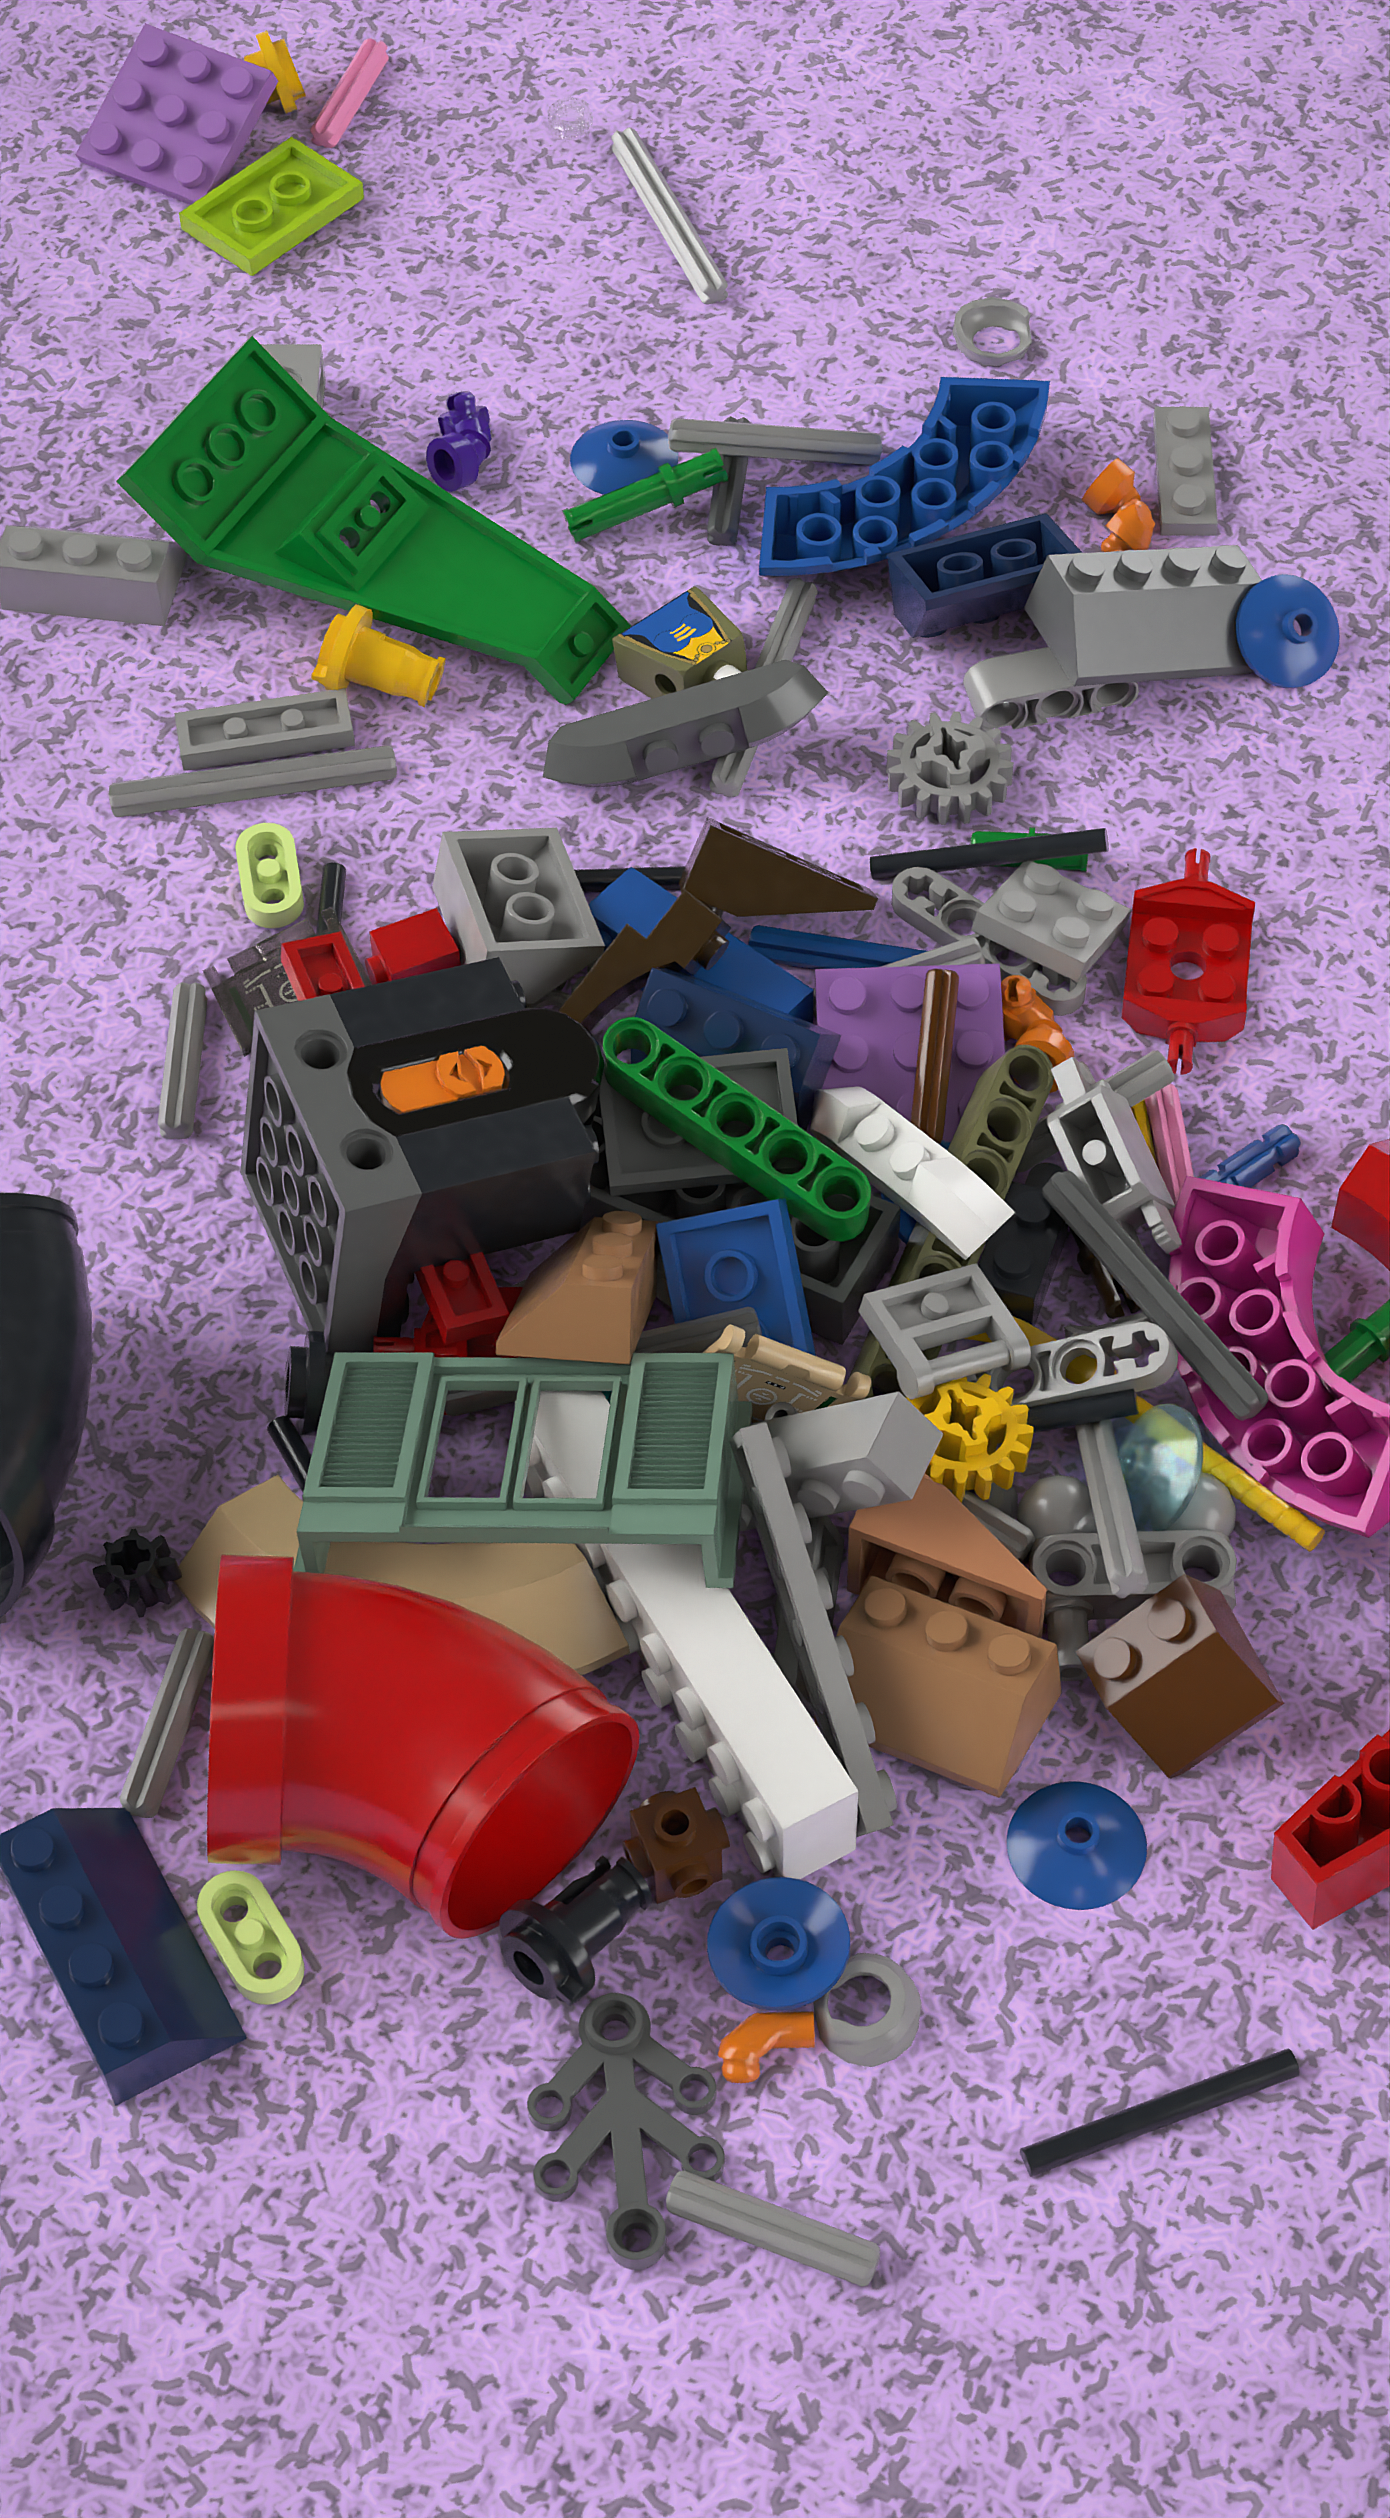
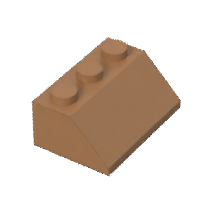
(588, 1295)
(948, 1684)

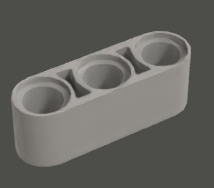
(1033, 686)

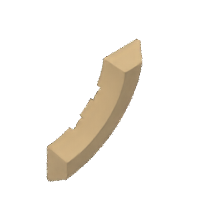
(529, 1587)

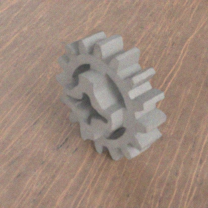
(949, 768)

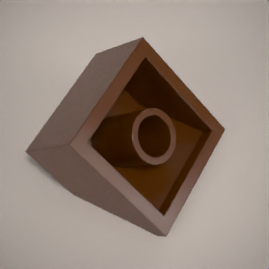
(1180, 1675)

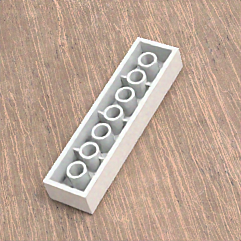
(706, 1665)

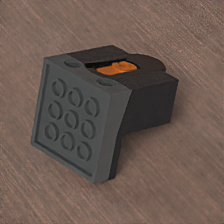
(413, 1134)

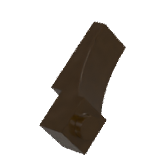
(682, 939)

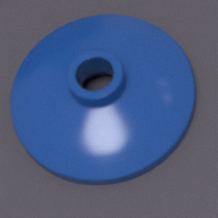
(620, 454)
(1268, 634)
(1072, 1872)
(773, 1915)

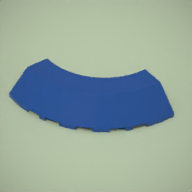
(952, 471)

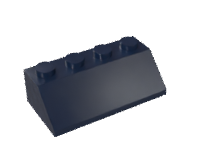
(116, 1946)

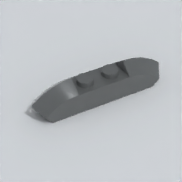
(683, 727)

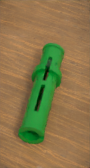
(646, 495)

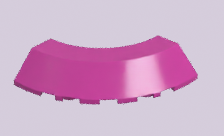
(1250, 1279)

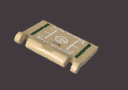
(779, 1373)

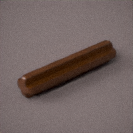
(935, 1052)

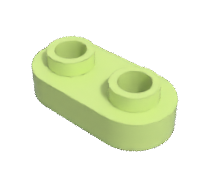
(270, 877)
(253, 1940)

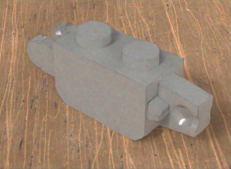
(1110, 1154)

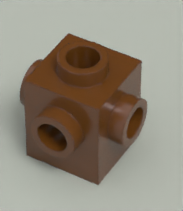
(676, 1844)

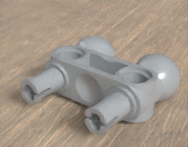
(1068, 1541)

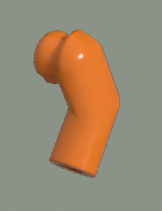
(758, 2036)

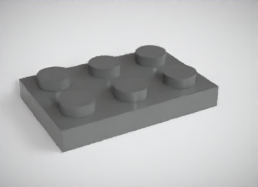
(652, 1157)

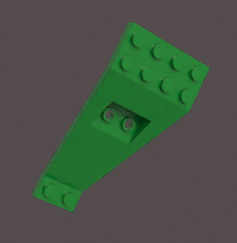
(269, 483)

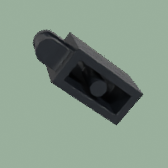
(1026, 1247)

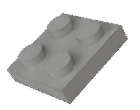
(1051, 919)

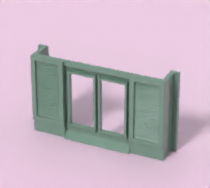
(660, 1476)

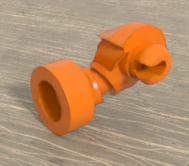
(1132, 519)
(1032, 1021)

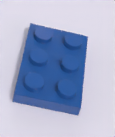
(735, 1263)

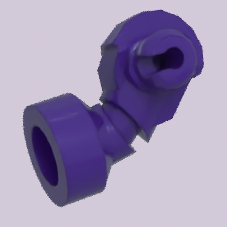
(463, 444)

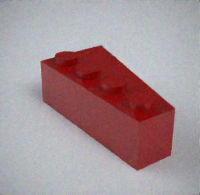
(1339, 1840)

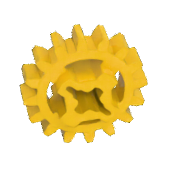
(972, 1426)

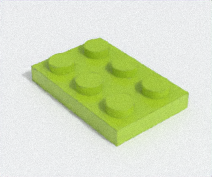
(271, 206)

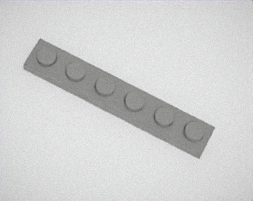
(804, 1602)

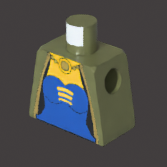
(679, 647)

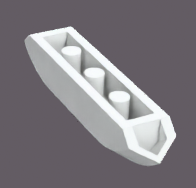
(909, 1167)

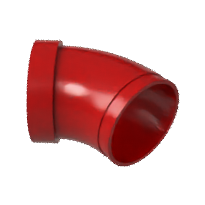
(402, 1741)

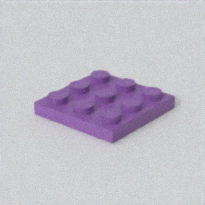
(176, 116)
(880, 1031)

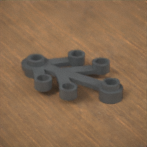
(623, 2115)

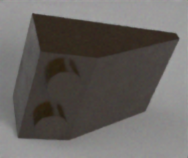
(757, 879)

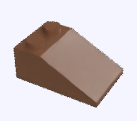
(946, 1555)

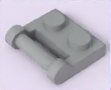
(941, 1312)

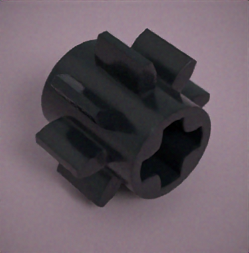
(137, 1572)

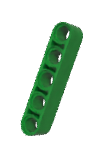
(726, 1101)

